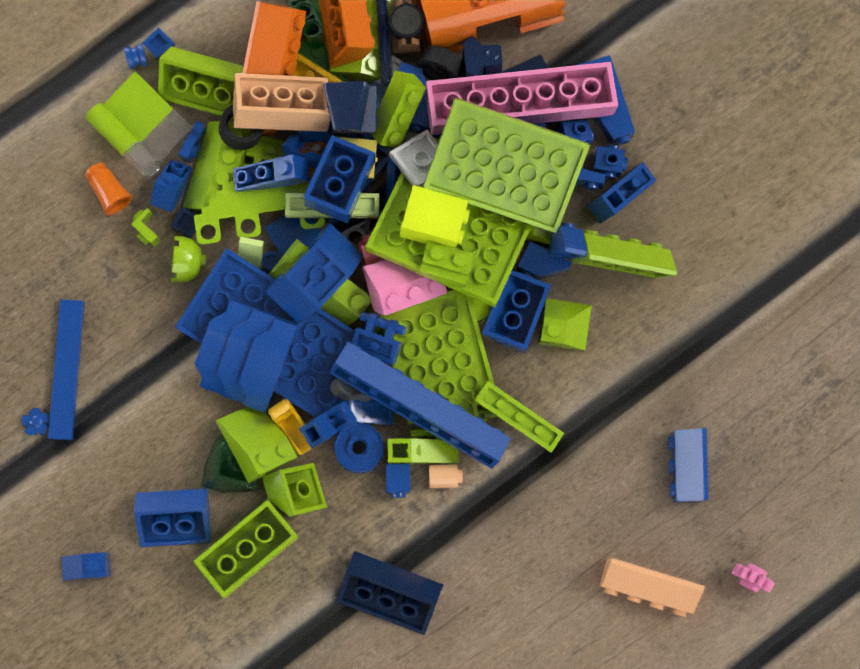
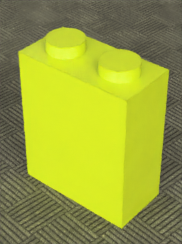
(434, 217)

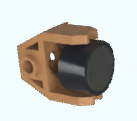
(407, 27)

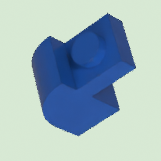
(328, 423)

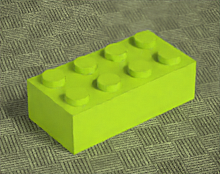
(246, 549)

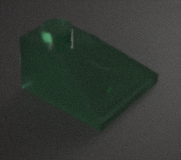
(223, 472)

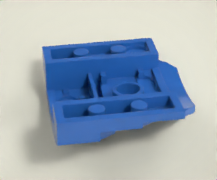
(244, 354)

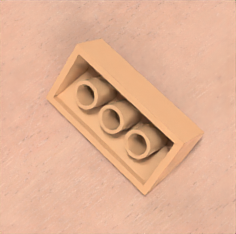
(280, 102)
(650, 586)

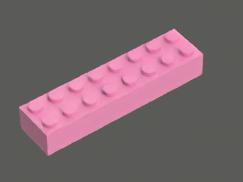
(529, 94)

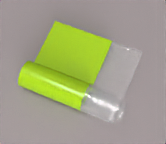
(139, 124)

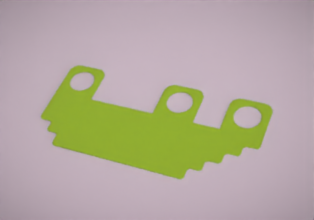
(245, 206)

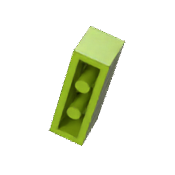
(398, 108)

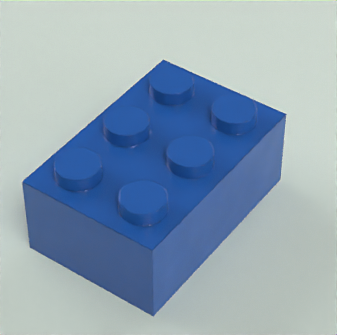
(339, 179)

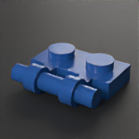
(376, 344)

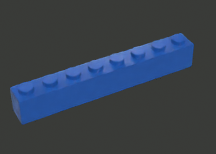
(420, 405)

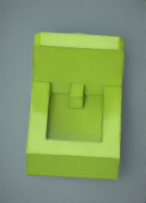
(145, 234)

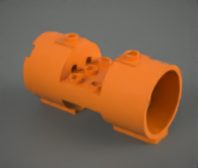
(456, 20)

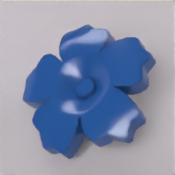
(36, 422)

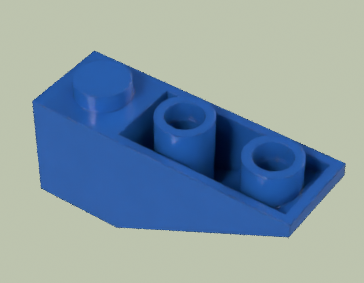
(272, 173)

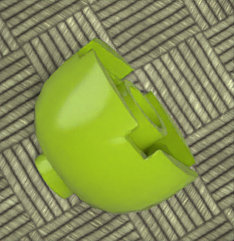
(186, 260)

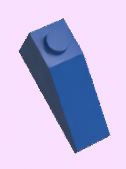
(621, 193)

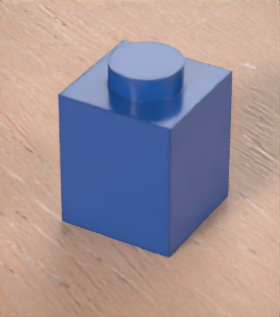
(398, 480)

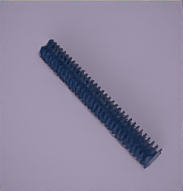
(383, 39)

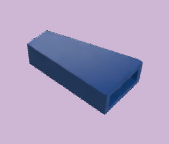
(617, 127)

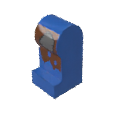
(304, 149)

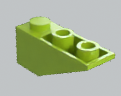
(421, 451)

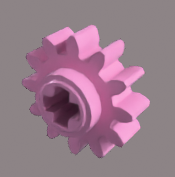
(753, 578)

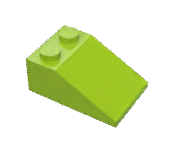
(256, 442)

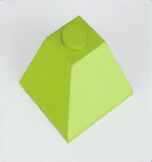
(565, 324)
(295, 490)

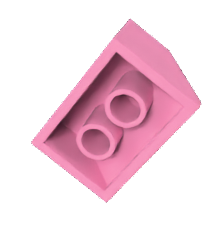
(397, 288)

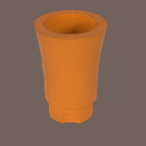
(108, 189)

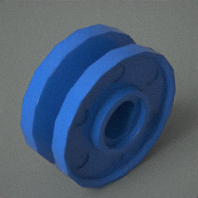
(362, 462)

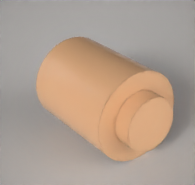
(445, 476)

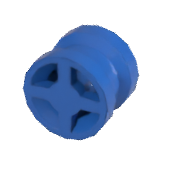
(135, 56)

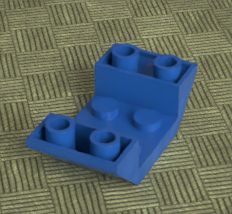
(315, 275)

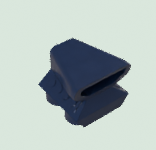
(480, 58)
(352, 107)

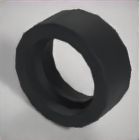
(440, 64)
(232, 140)

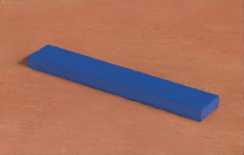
(66, 370)

